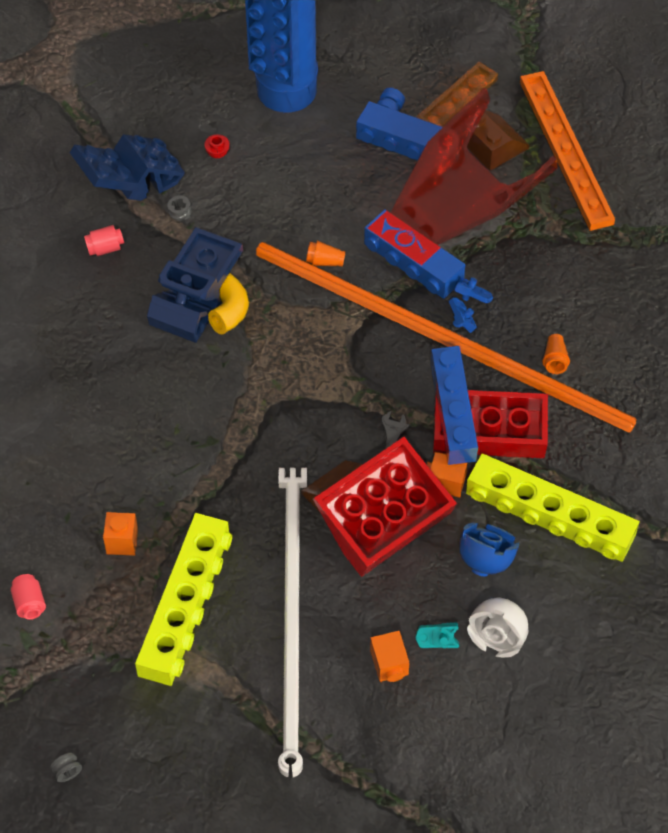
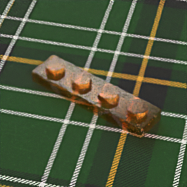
(458, 95)

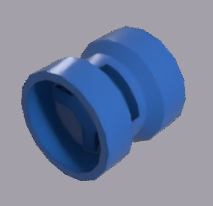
(392, 99)

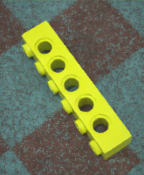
(543, 494)
(202, 533)

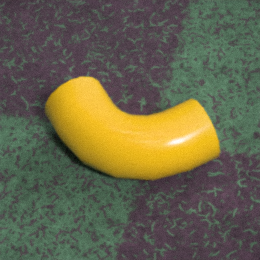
(233, 306)

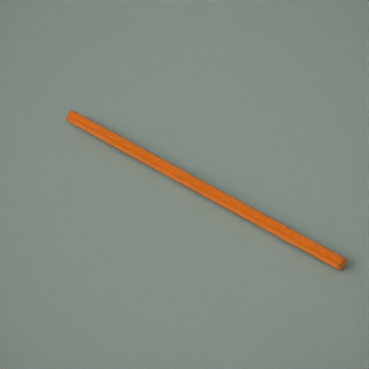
(447, 337)

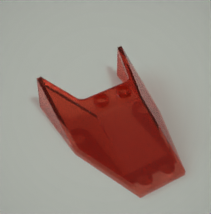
(452, 188)

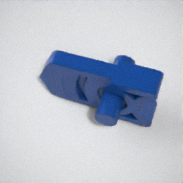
(469, 289)
(462, 315)

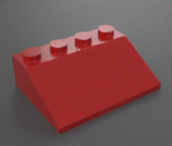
(384, 506)

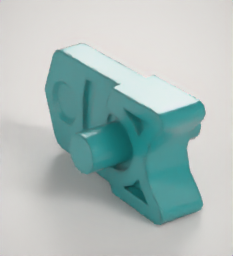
(437, 636)

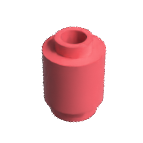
(104, 240)
(27, 596)

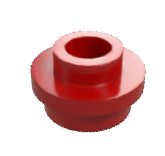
(217, 146)

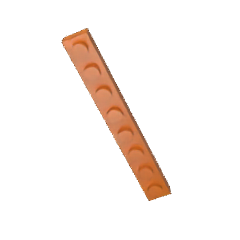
(567, 151)

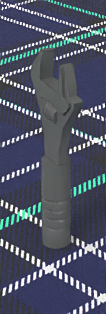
(393, 428)

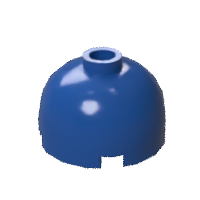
(487, 549)

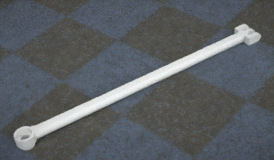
(291, 620)

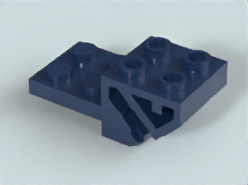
(129, 165)
(193, 284)

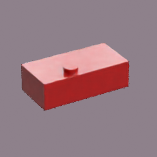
(504, 424)

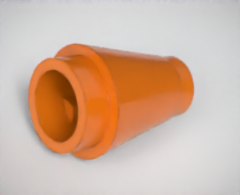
(324, 255)
(556, 355)

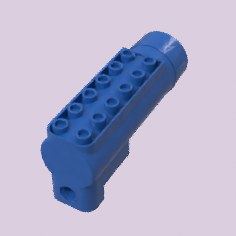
(283, 52)

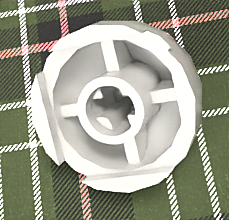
(499, 626)

